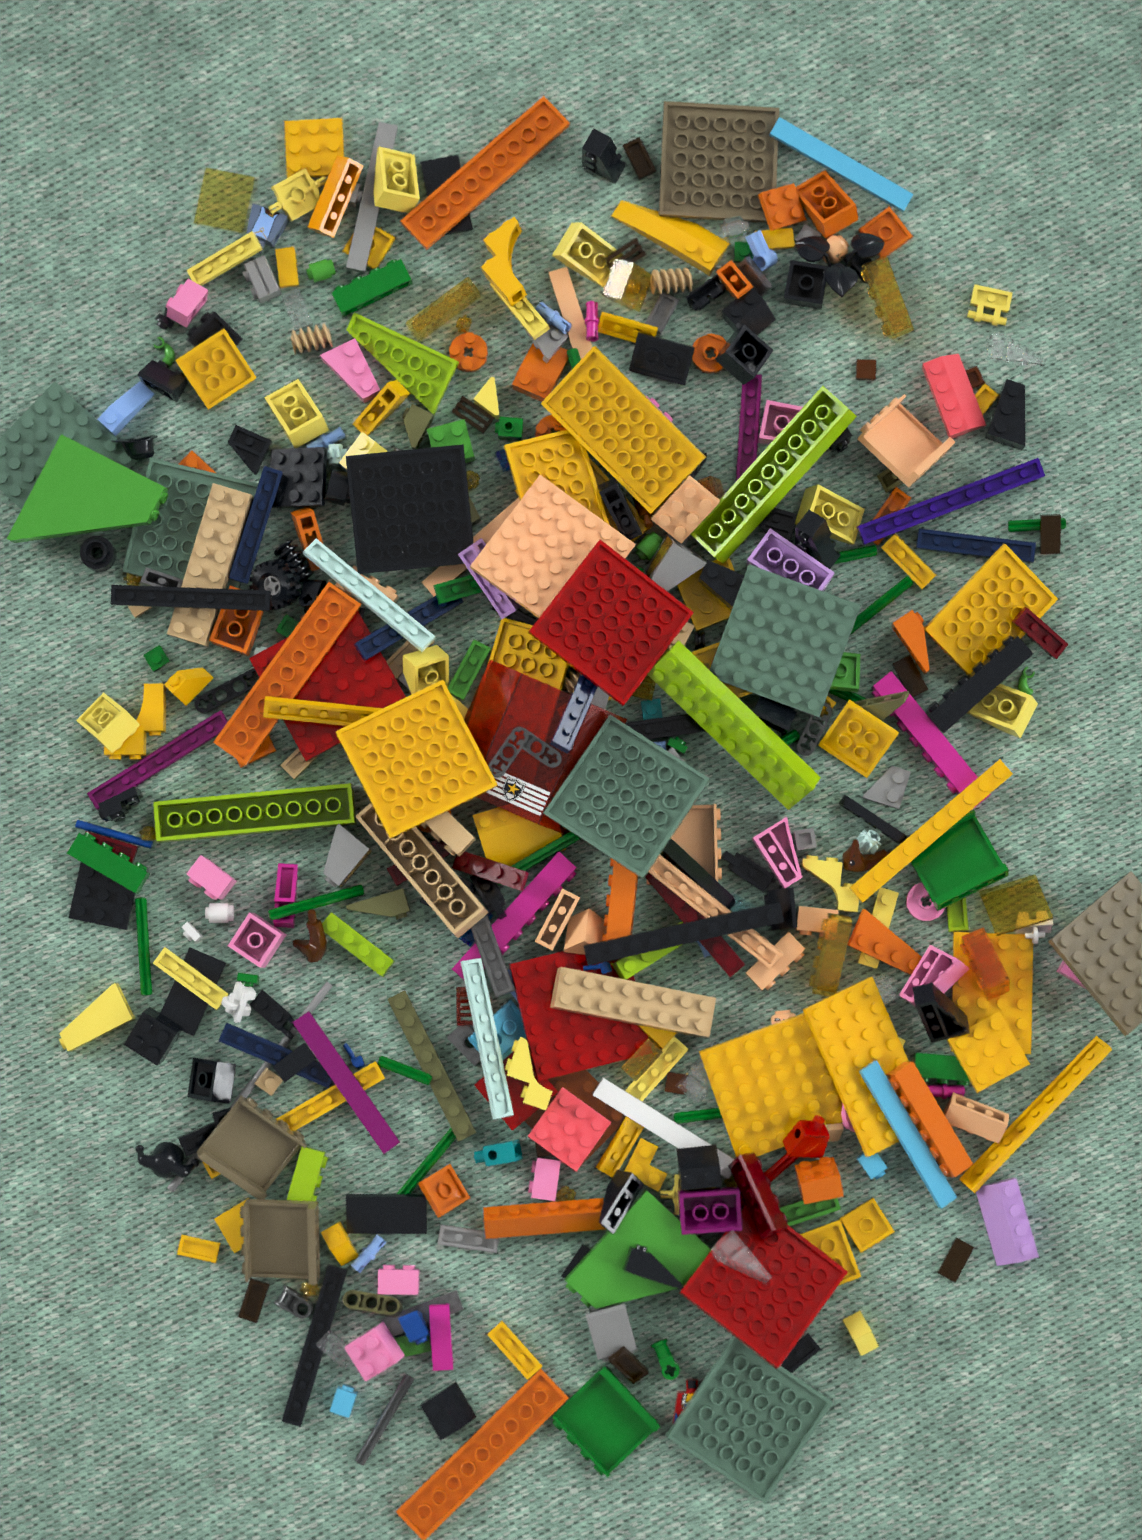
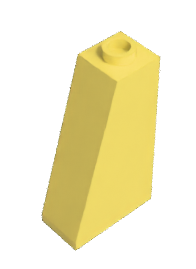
(99, 1018)

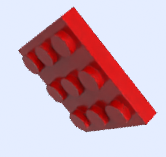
(515, 1086)

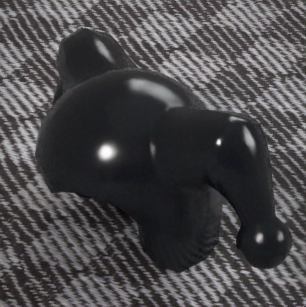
(166, 1161)

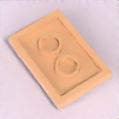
(685, 509)

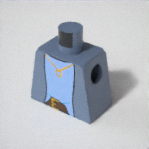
(266, 226)

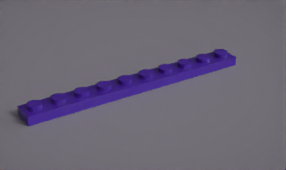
(950, 501)

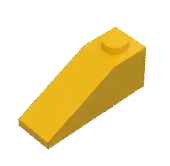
(381, 407)

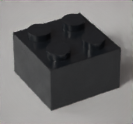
(805, 285)
(744, 354)
(153, 1036)

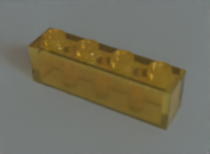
(887, 297)
(443, 309)
(831, 954)

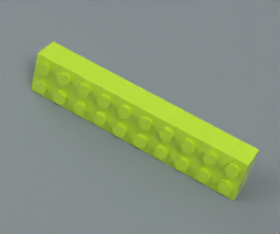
(773, 474)
(733, 725)
(254, 813)

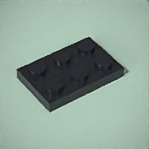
(661, 358)

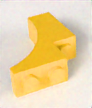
(499, 268)
(151, 720)

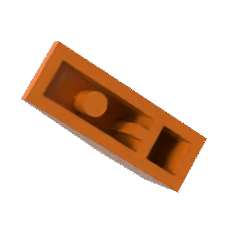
(306, 529)

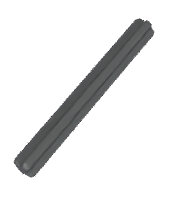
(384, 1419)

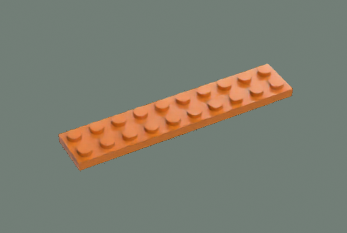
(485, 173)
(288, 671)
(482, 1454)

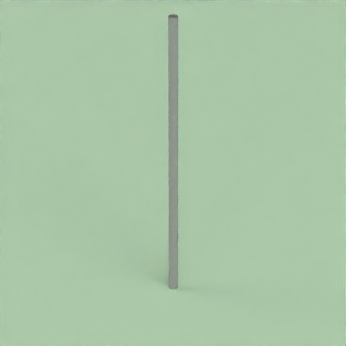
(251, 1084)

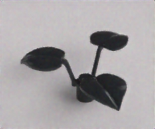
(838, 276)

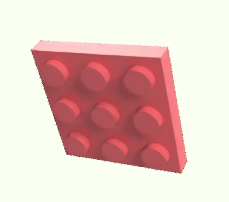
(569, 1129)

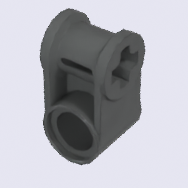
(293, 1301)

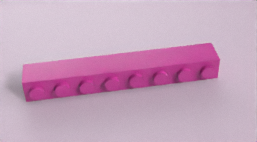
(928, 737)
(526, 905)

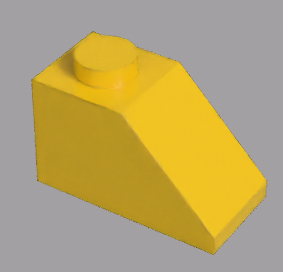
(188, 683)
(339, 1243)

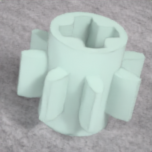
(335, 454)
(869, 841)

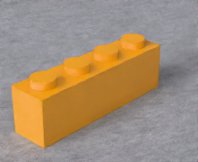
(335, 196)

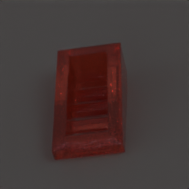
(461, 992)

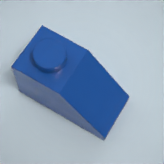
(415, 1327)

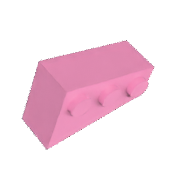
(351, 367)
(779, 852)
(934, 968)

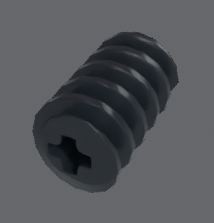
(287, 552)

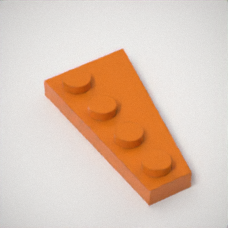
(882, 944)

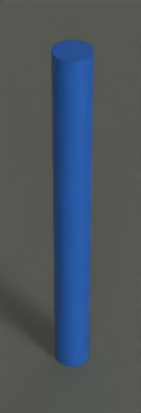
(113, 834)

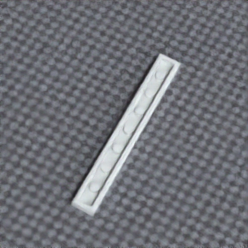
(655, 1121)

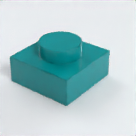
(651, 709)

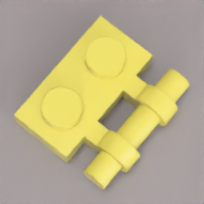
(990, 299)

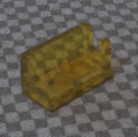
(642, 1059)

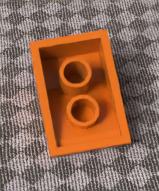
(826, 204)
(537, 377)
(236, 629)
(911, 633)

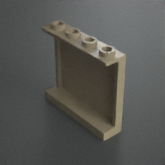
(250, 1147)
(281, 1239)

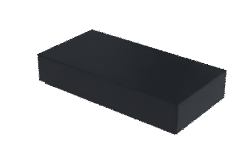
(294, 1062)

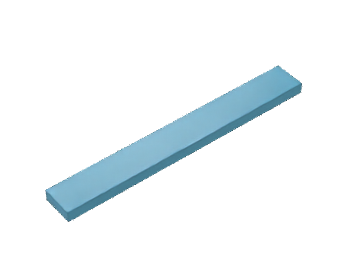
(841, 164)
(907, 1134)

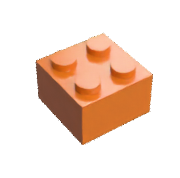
(818, 1180)

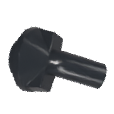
(163, 321)

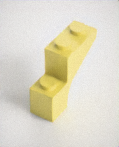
(830, 873)
(521, 1068)

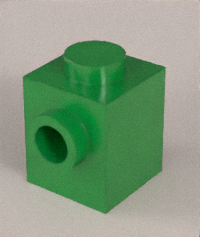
(509, 428)

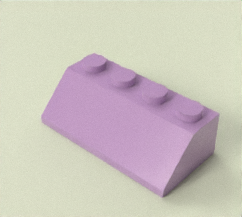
(787, 560)
(1006, 1222)

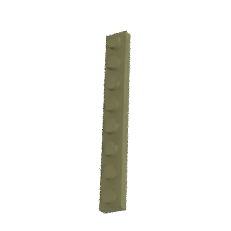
(432, 1065)

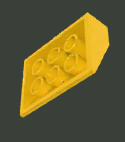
(511, 837)

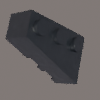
(721, 582)
(939, 1014)

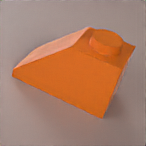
(734, 280)

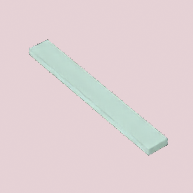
(369, 595)
(487, 1038)

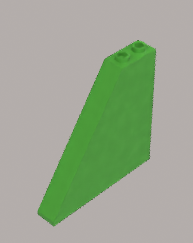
(85, 495)
(647, 1223)

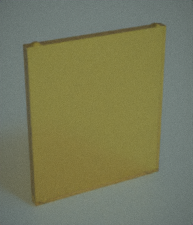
(224, 200)
(1016, 905)

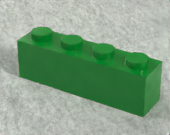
(372, 287)
(109, 863)
(940, 1067)

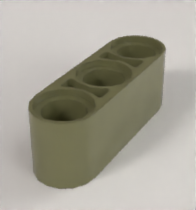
(364, 1298)

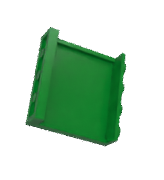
(959, 863)
(605, 1421)

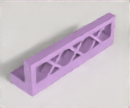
(501, 602)

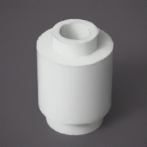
(219, 913)

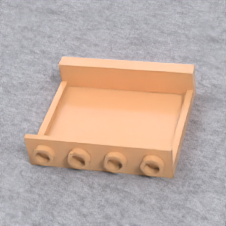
(902, 442)
(699, 838)

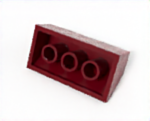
(758, 1195)

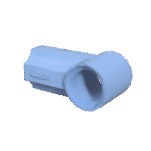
(763, 256)

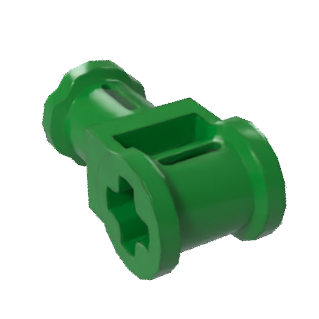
(665, 1358)

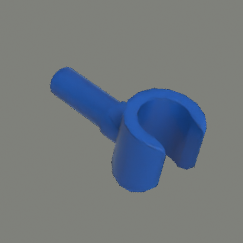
(605, 967)
(356, 1061)

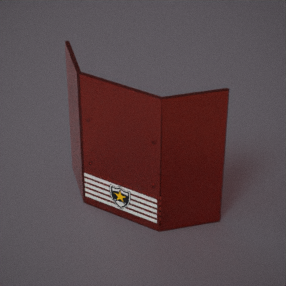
(516, 700)

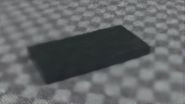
(435, 174)
(182, 1004)
(386, 1214)

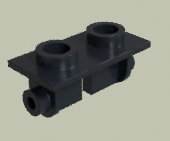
(698, 298)

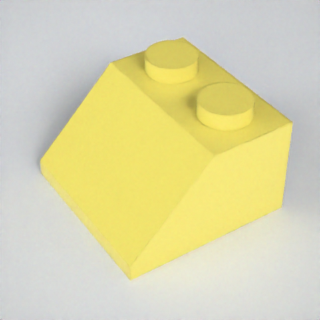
(426, 668)

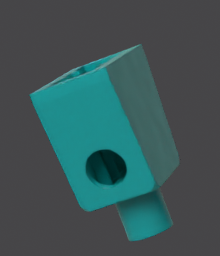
(506, 1152)

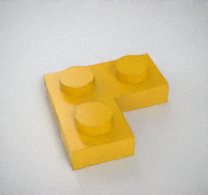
(640, 1165)

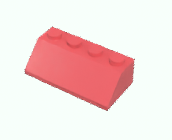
(953, 395)

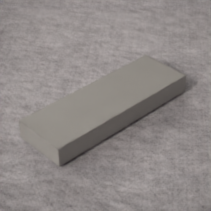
(466, 1238)

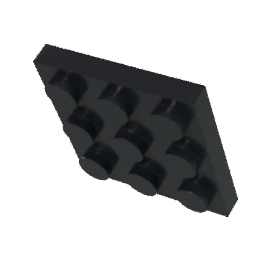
(302, 477)
(100, 900)

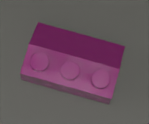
(710, 1210)

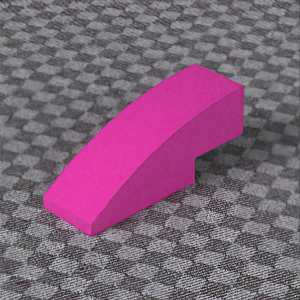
(286, 892)
(441, 1337)

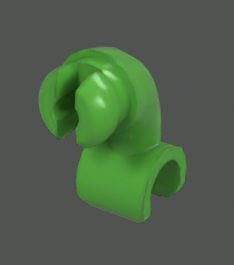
(169, 352)
(1022, 683)

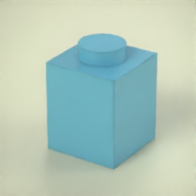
(872, 1165)
(343, 1400)

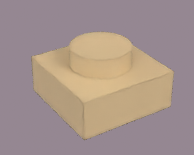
(268, 1081)

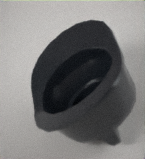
(138, 448)

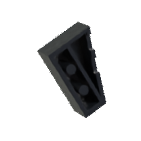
(601, 158)
(1009, 416)
(813, 538)

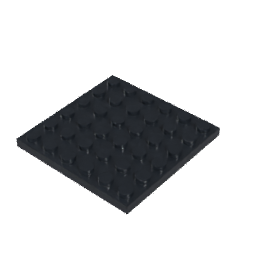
(409, 508)

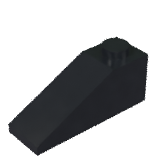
(619, 509)
(618, 1199)
(644, 1264)

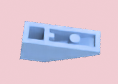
(125, 408)

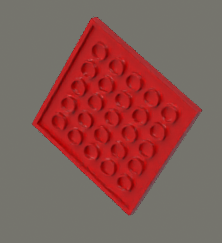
(611, 622)
(338, 679)
(561, 1039)
(771, 1314)

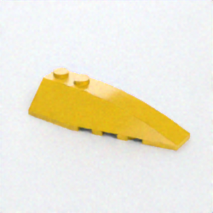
(676, 235)

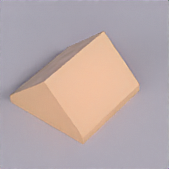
(582, 930)

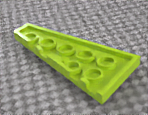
(414, 365)

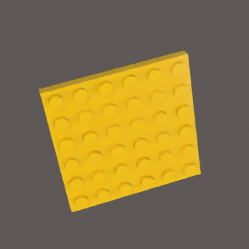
(416, 759)
(769, 1084)

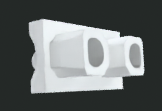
(1036, 931)
(236, 1002)

